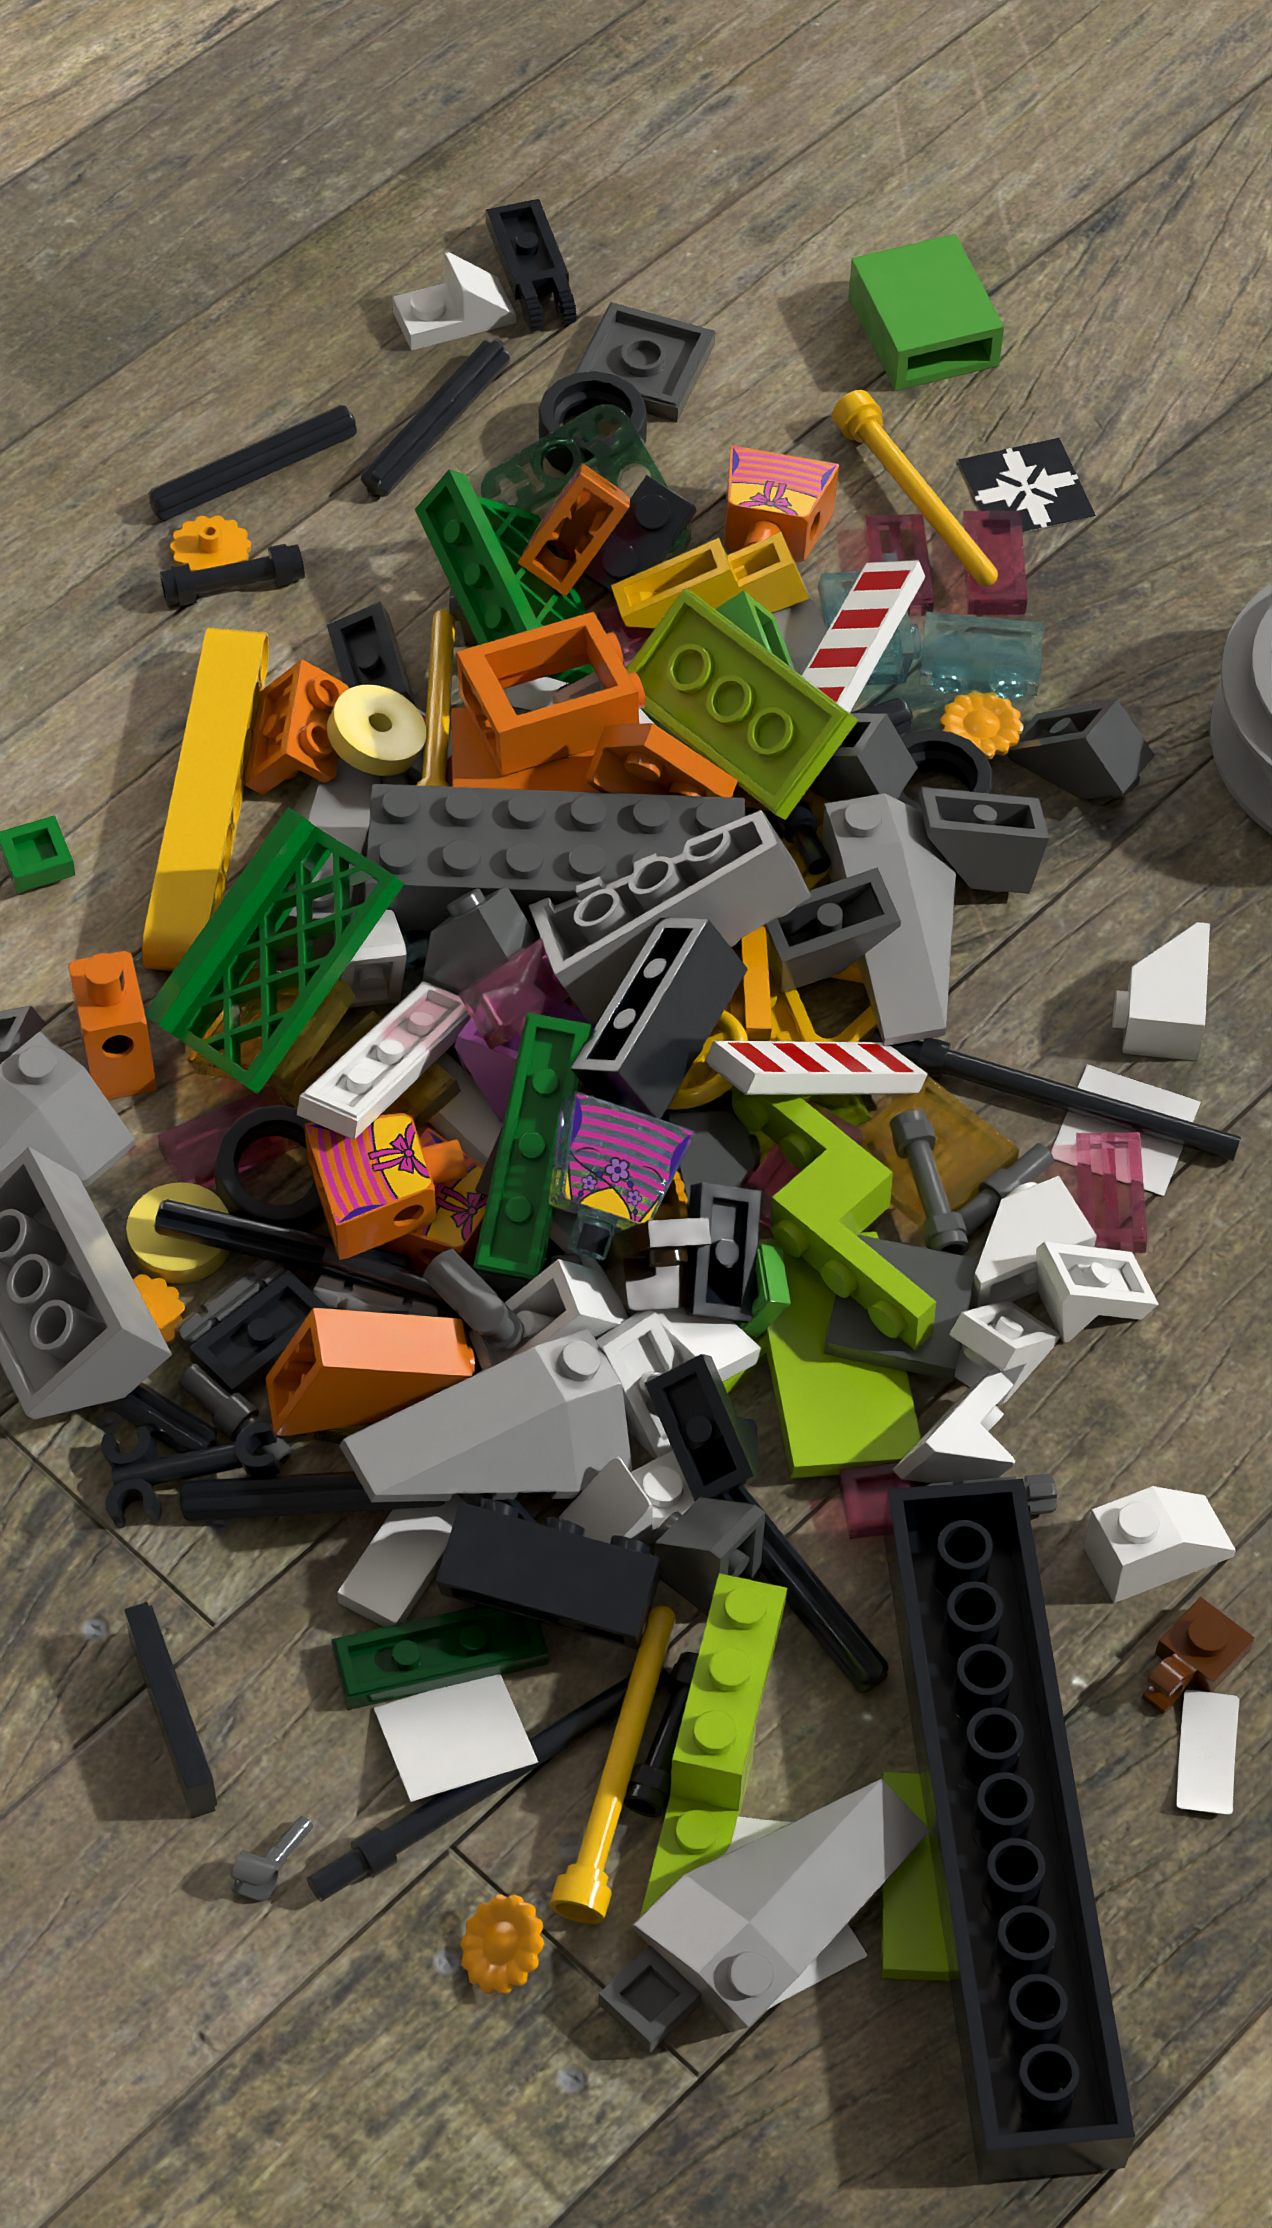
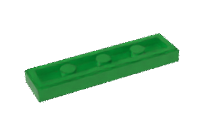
(517, 1205)

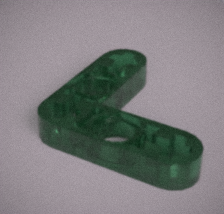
(608, 461)

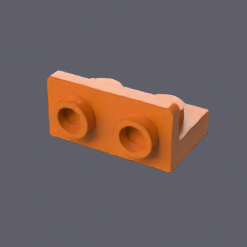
(293, 728)
(653, 763)

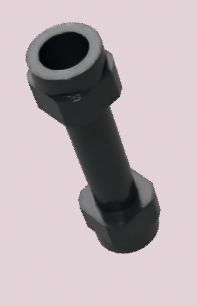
(182, 584)
(651, 1782)

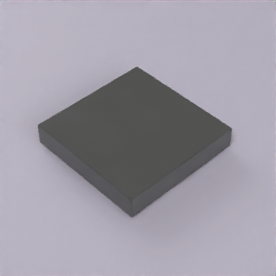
(651, 353)
(943, 1277)

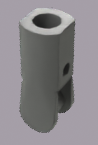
(474, 1300)

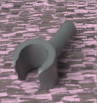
(259, 1875)

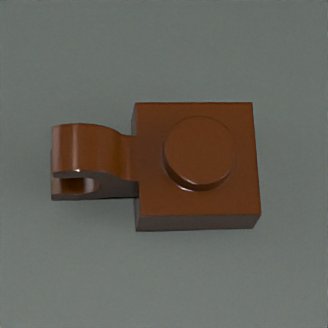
(1197, 1651)

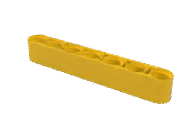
(205, 794)

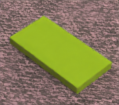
(738, 703)
(828, 1406)

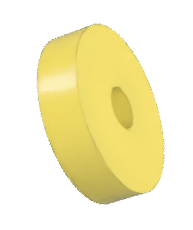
(376, 752)
(166, 1256)

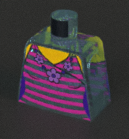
(611, 1168)

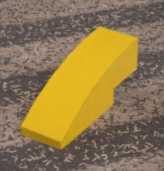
(761, 570)

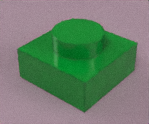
(36, 854)

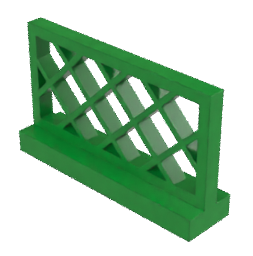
(479, 554)
(246, 930)

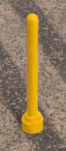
(861, 420)
(438, 700)
(583, 1890)

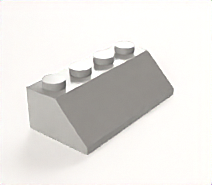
(67, 1302)

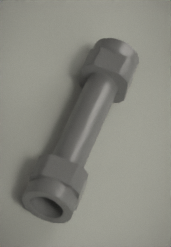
(914, 1141)

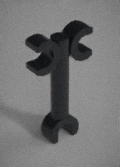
(140, 1469)

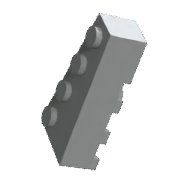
(728, 875)

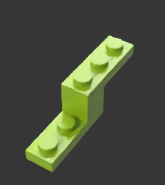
(832, 1204)
(717, 1730)

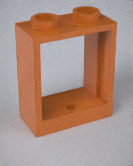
(555, 730)

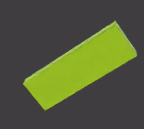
(909, 1903)

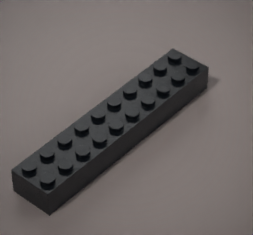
(1005, 1834)

